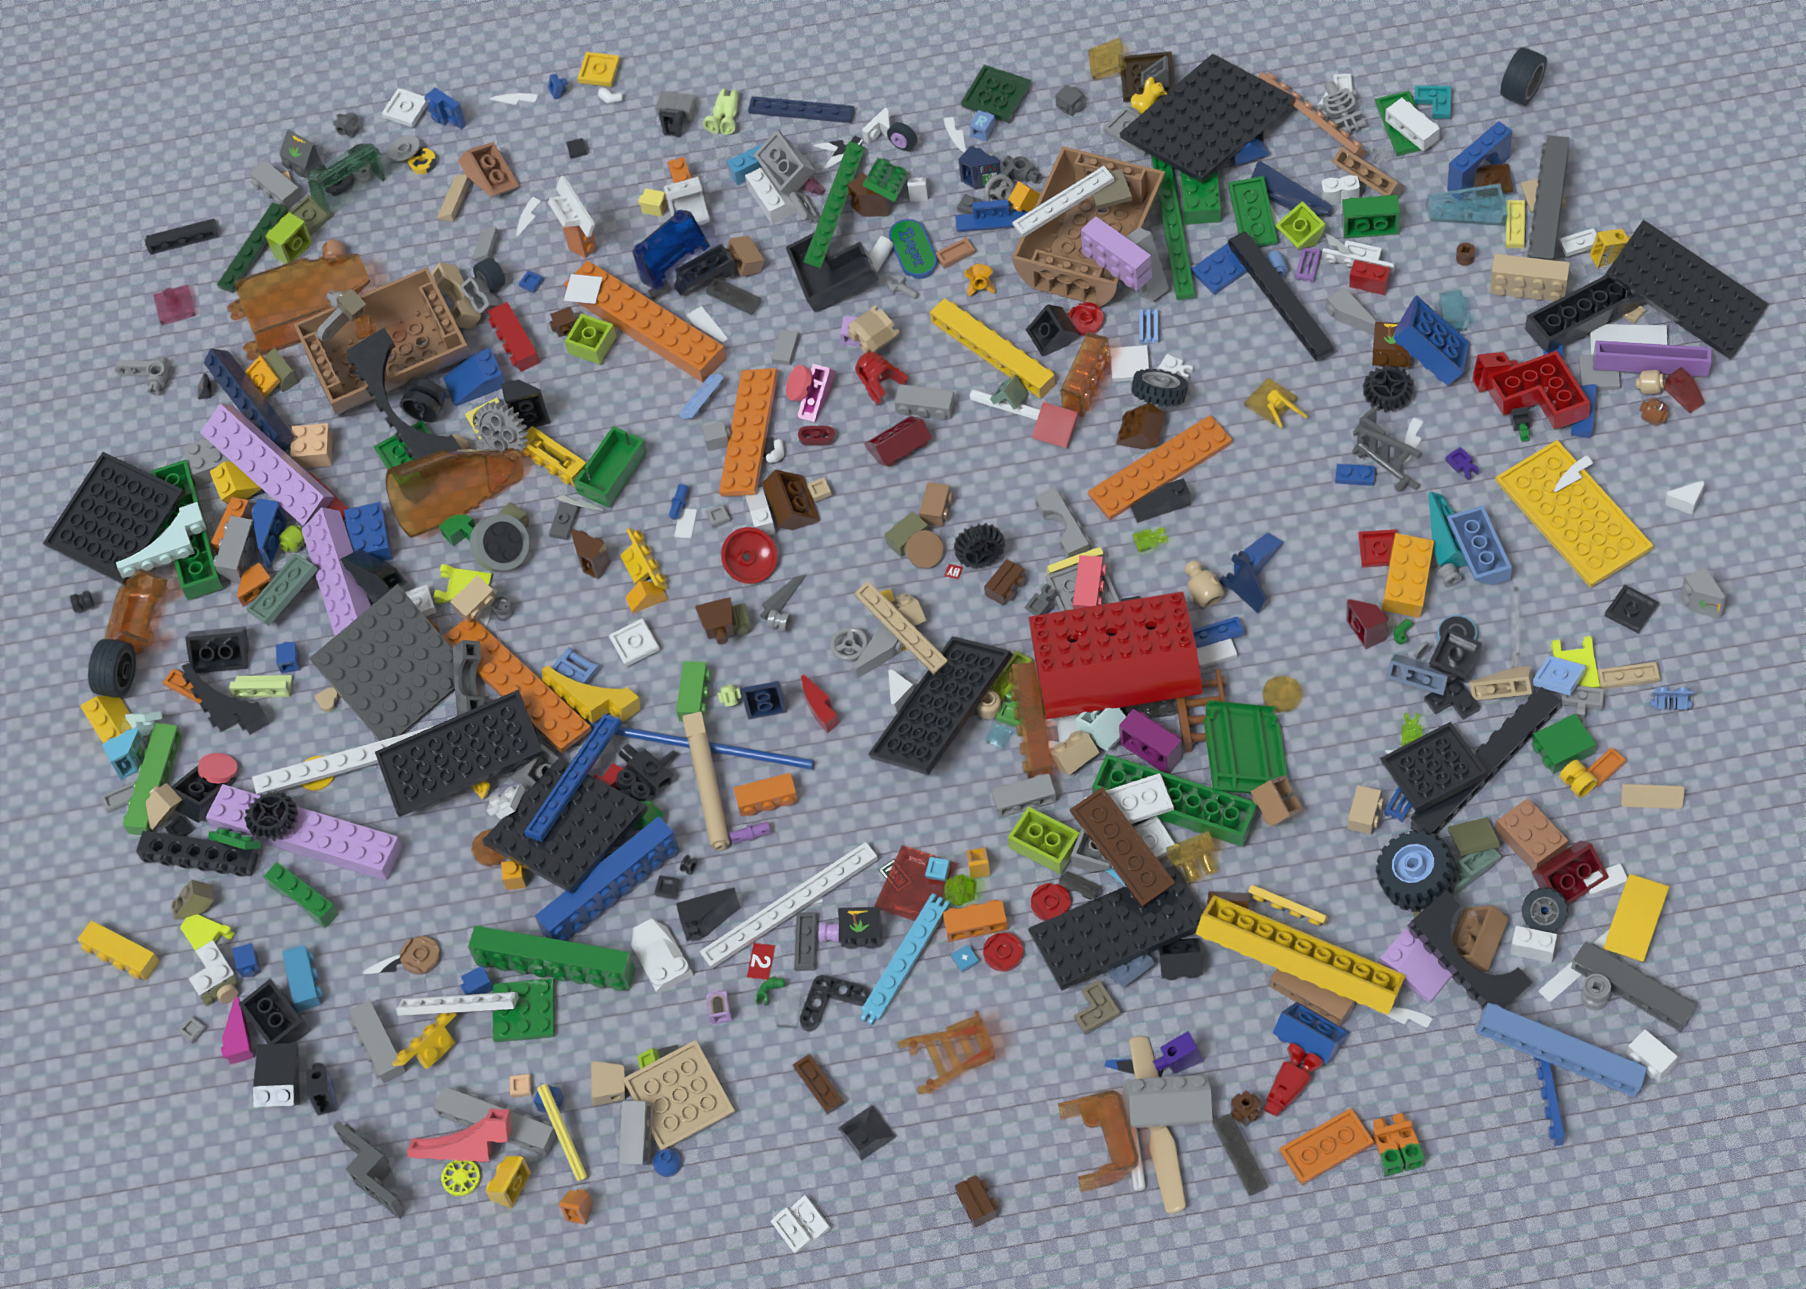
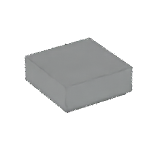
(717, 516)
(191, 1029)

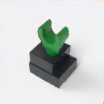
(1521, 422)

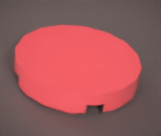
(797, 383)
(217, 767)

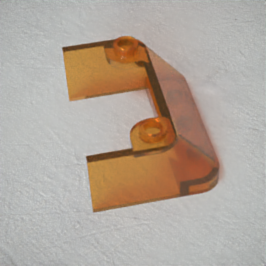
(1107, 1111)

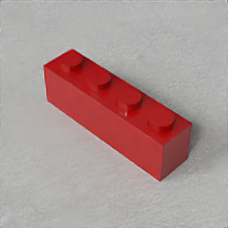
(513, 336)

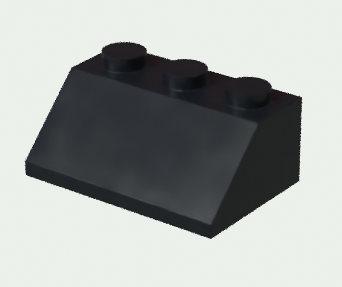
(527, 402)
(218, 649)
(274, 1014)

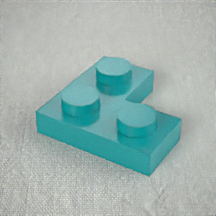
(1437, 96)

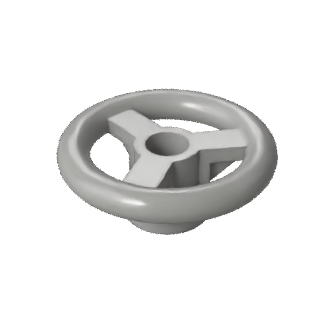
(1002, 192)
(850, 652)

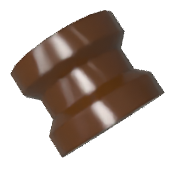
(1463, 258)

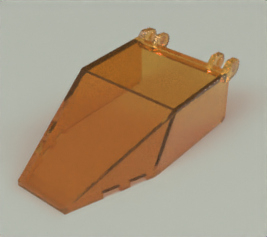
(291, 294)

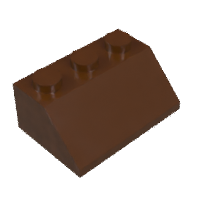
(790, 500)

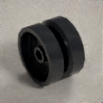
(423, 399)

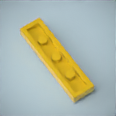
(1295, 909)

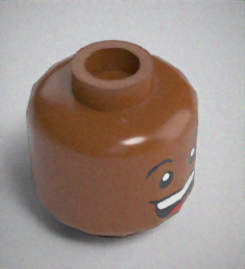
(1654, 411)

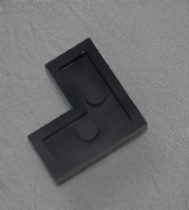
(1456, 696)

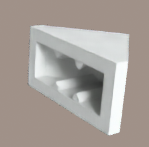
(918, 189)
(1685, 498)
(899, 690)

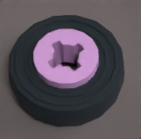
(902, 136)

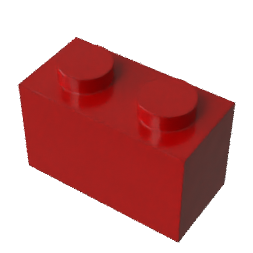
(1369, 277)

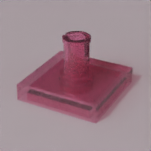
(174, 304)

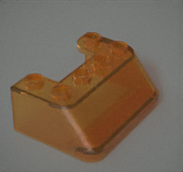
(135, 609)

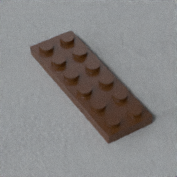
(1122, 847)

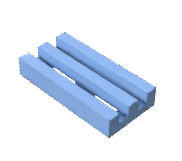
(1148, 314)

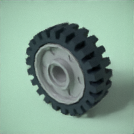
(1159, 387)

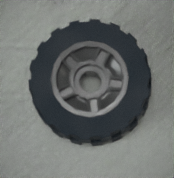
(1545, 898)

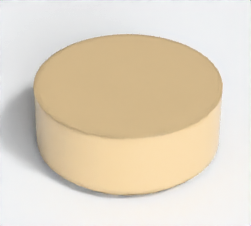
(227, 994)

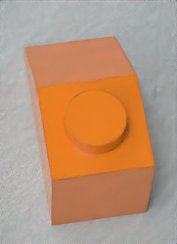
(252, 584)
(576, 1206)

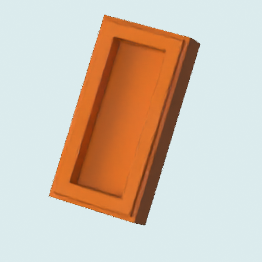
(1606, 766)

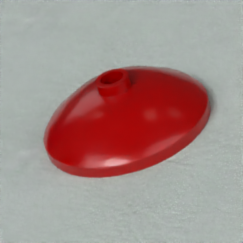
(757, 546)

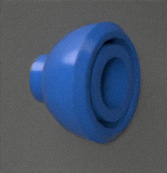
(667, 1162)

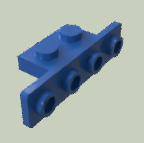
(988, 216)

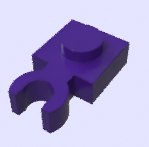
(1461, 461)

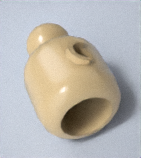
(1203, 585)

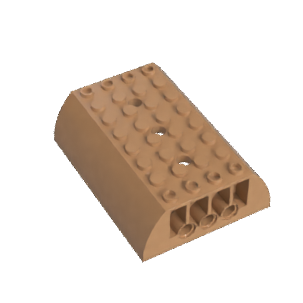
(1053, 254)
(410, 313)

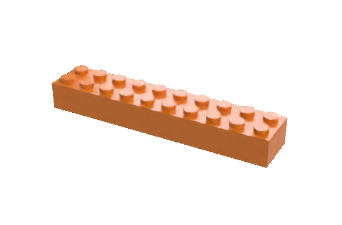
(653, 325)

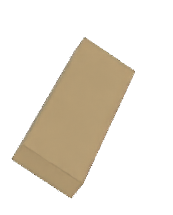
(1628, 675)

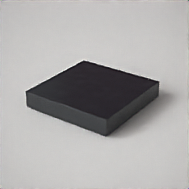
(1631, 609)

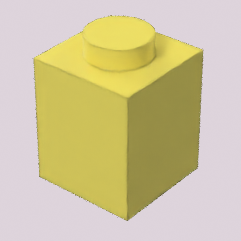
(653, 202)

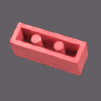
(1089, 581)

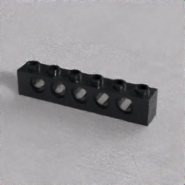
(151, 842)

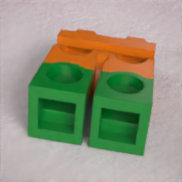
(1397, 1138)

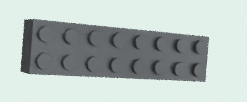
(1549, 198)

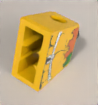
(1608, 246)

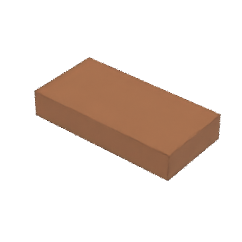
(955, 253)

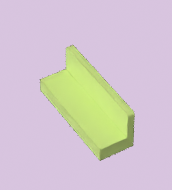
(261, 686)

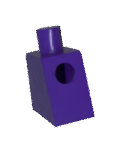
(1179, 1054)

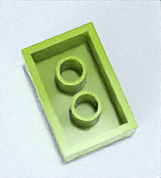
(1043, 840)

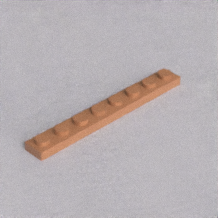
(1317, 116)

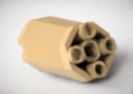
(872, 330)

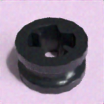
(688, 864)

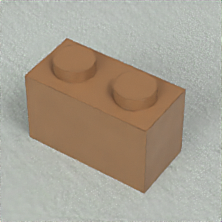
(745, 255)
(935, 504)

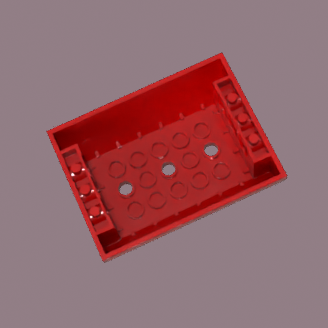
(1116, 669)

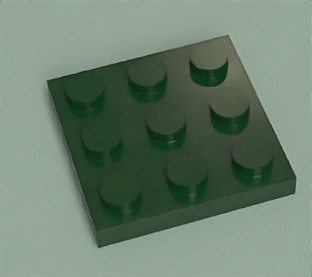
(996, 93)

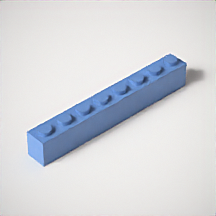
(1561, 1049)

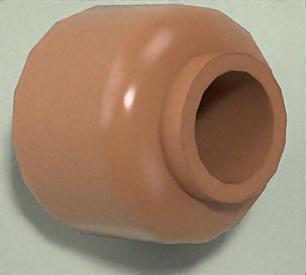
(332, 248)

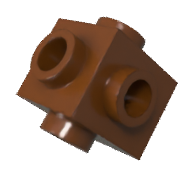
(1245, 1108)

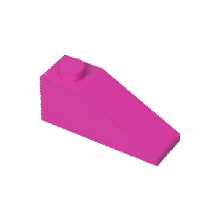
(817, 392)
(236, 1036)

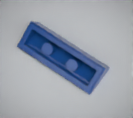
(1584, 427)

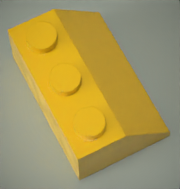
(107, 716)

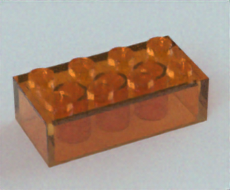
(1086, 373)

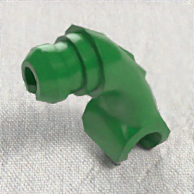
(771, 983)

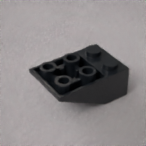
(372, 574)

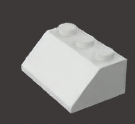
(771, 200)

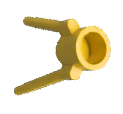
(1278, 400)

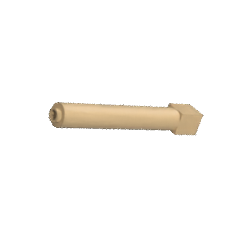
(706, 780)

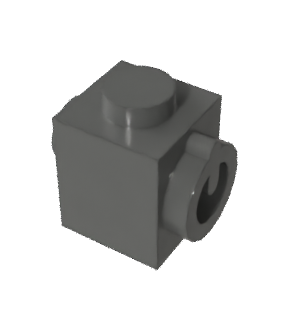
(1069, 100)

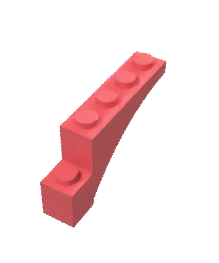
(468, 1144)

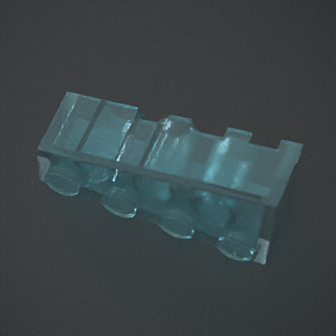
(1470, 206)

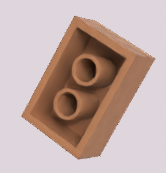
(1531, 834)

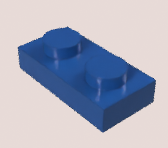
(1355, 474)

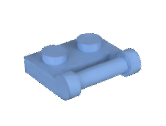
(573, 672)

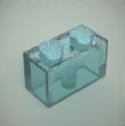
(1453, 309)

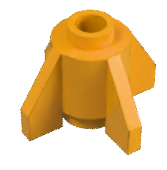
(979, 278)

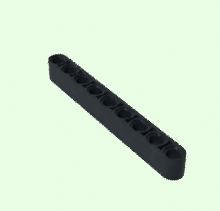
(1280, 296)

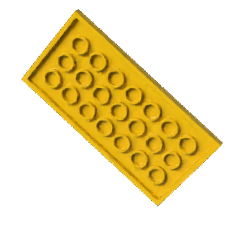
(1576, 519)

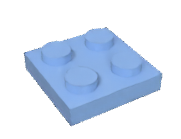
(1559, 675)

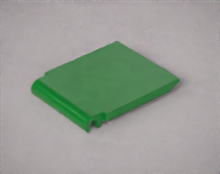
(1243, 745)

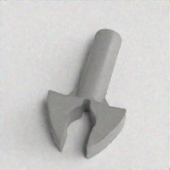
(900, 280)

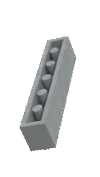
(469, 1110)

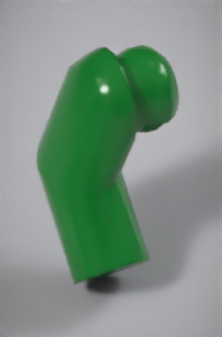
(1399, 631)

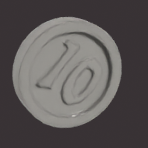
(1422, 650)

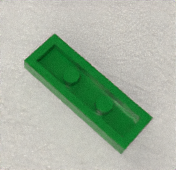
(234, 839)

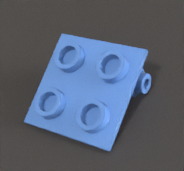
(1663, 692)

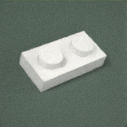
(1577, 242)

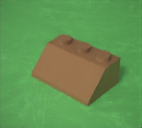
(1479, 935)

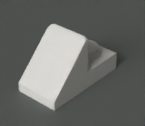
(878, 125)

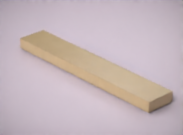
(900, 627)

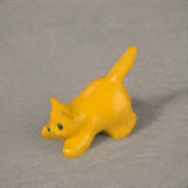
(1151, 93)

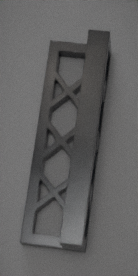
(181, 236)

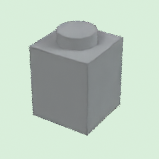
(716, 436)

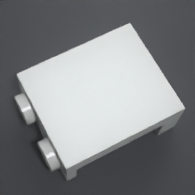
(687, 196)

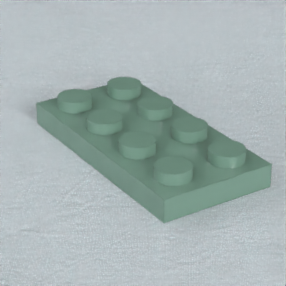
(282, 589)

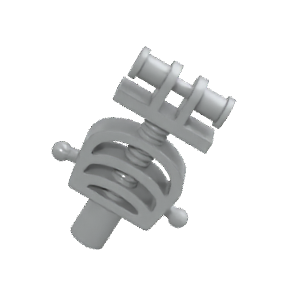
(1336, 107)

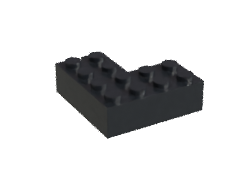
(838, 275)

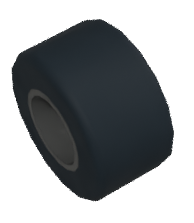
(490, 272)

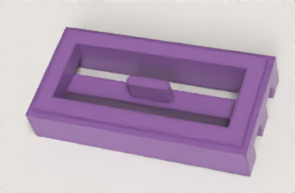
(1305, 276)

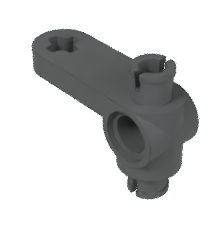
(1018, 169)

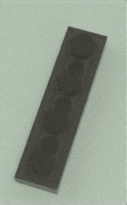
(1239, 1154)

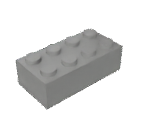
(202, 458)

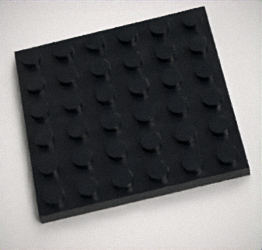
(113, 516)
(579, 838)

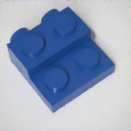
(444, 109)

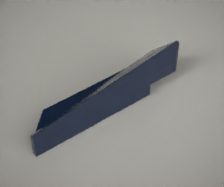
(1289, 193)

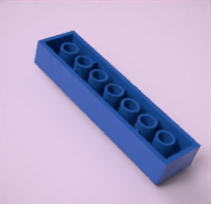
(609, 881)

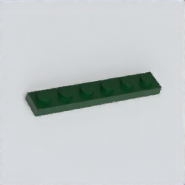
(252, 247)

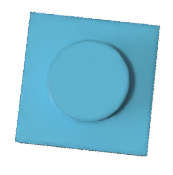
(937, 869)

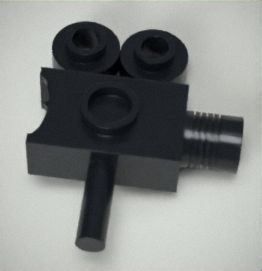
(644, 769)

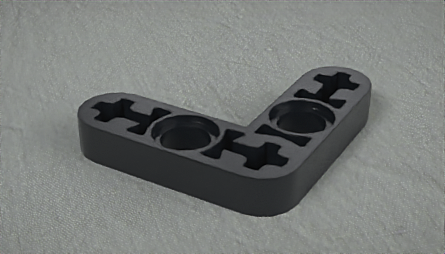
(823, 995)

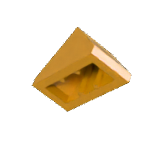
(644, 595)
(978, 863)

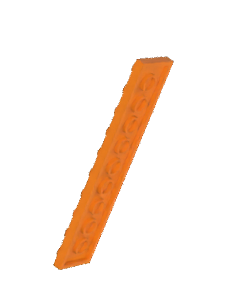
(507, 674)

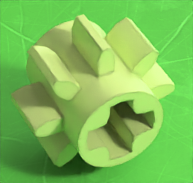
(729, 695)

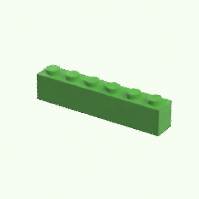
(154, 771)

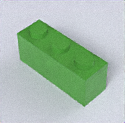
(693, 688)

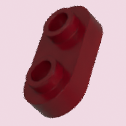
(816, 435)

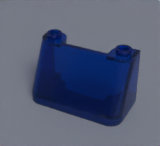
(667, 246)

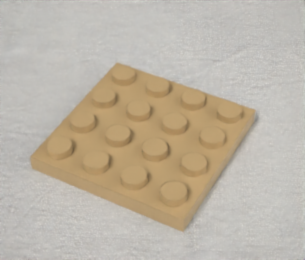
(682, 1093)

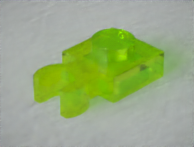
(1147, 540)
(1411, 730)

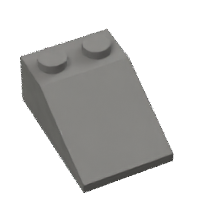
(784, 163)

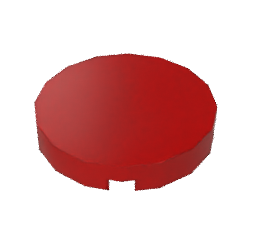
(1086, 318)
(1050, 901)
(1003, 952)

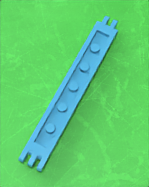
(904, 959)

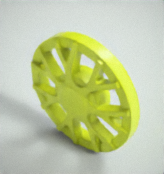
(460, 1177)

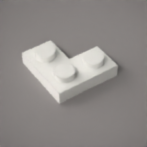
(506, 802)
(215, 971)

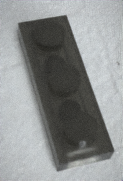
(733, 296)

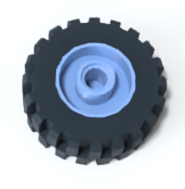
(1416, 870)

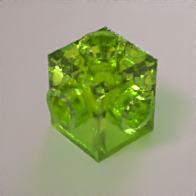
(960, 889)

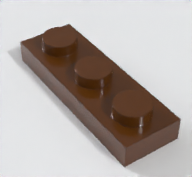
(818, 1084)

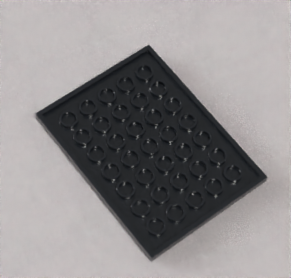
(1207, 118)

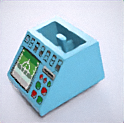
(126, 752)

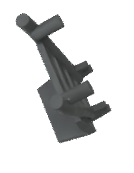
(1370, 432)

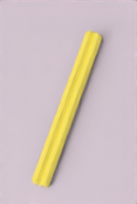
(562, 1132)

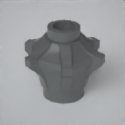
(346, 124)

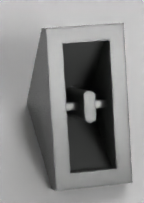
(1158, 71)

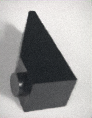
(1162, 501)

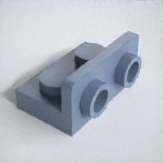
(1131, 970)

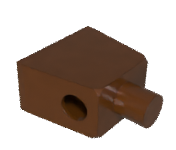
(717, 619)

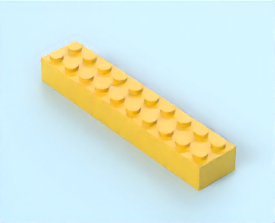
(1300, 954)

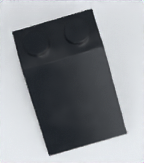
(196, 794)
(705, 913)
(276, 1075)

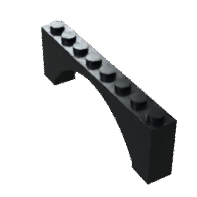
(371, 360)

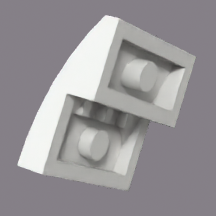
(800, 1224)

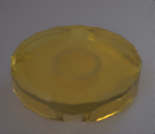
(1282, 693)

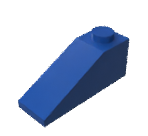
(1261, 552)

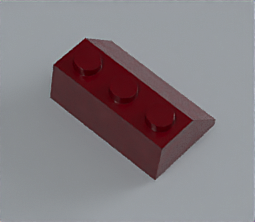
(899, 441)
(1569, 869)

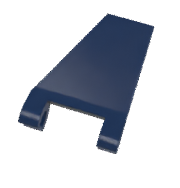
(1245, 583)

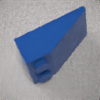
(474, 378)
(268, 524)

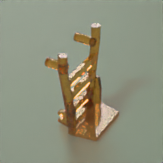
(962, 1031)

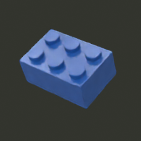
(369, 530)

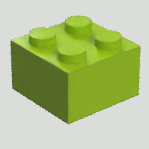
(289, 238)
(590, 339)

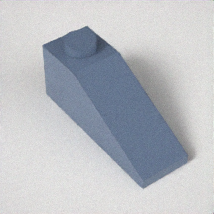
(1416, 674)

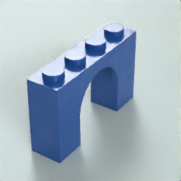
(1491, 146)

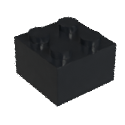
(1455, 655)

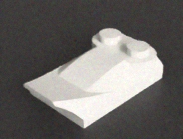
(659, 955)

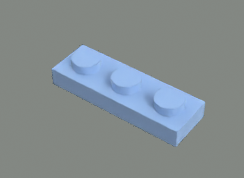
(701, 396)

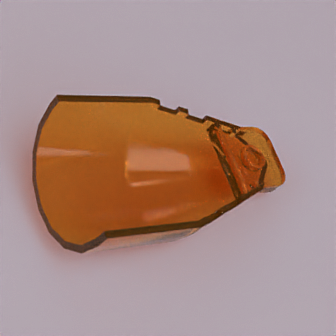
(448, 484)

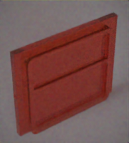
(907, 886)

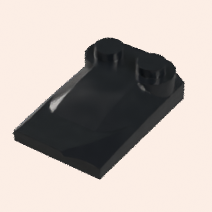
(704, 268)

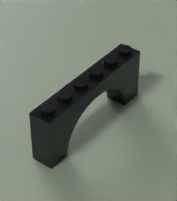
(1434, 931)

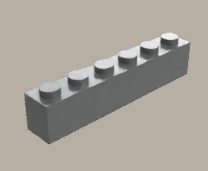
(1634, 986)

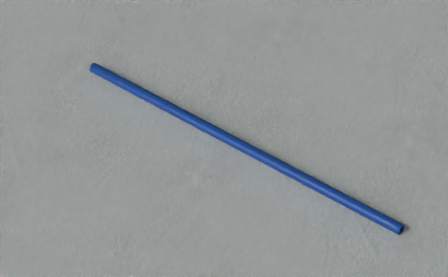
(714, 747)

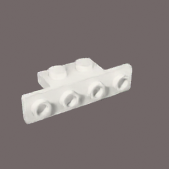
(570, 209)
(1357, 252)

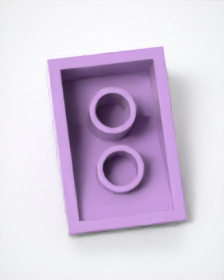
(1421, 969)

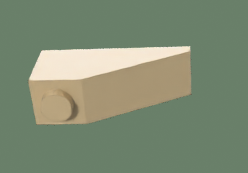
(1503, 684)

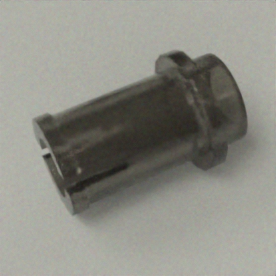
(654, 293)

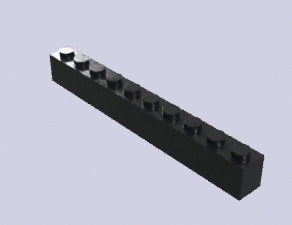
(1493, 756)

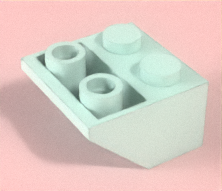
(1101, 726)

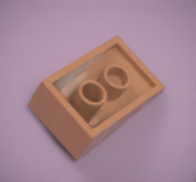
(488, 169)

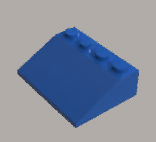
(1432, 341)

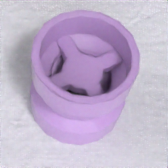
(829, 932)

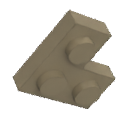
(1101, 1008)

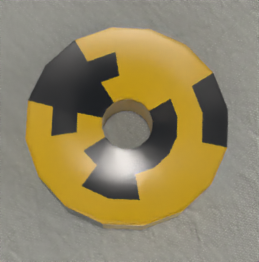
(428, 164)

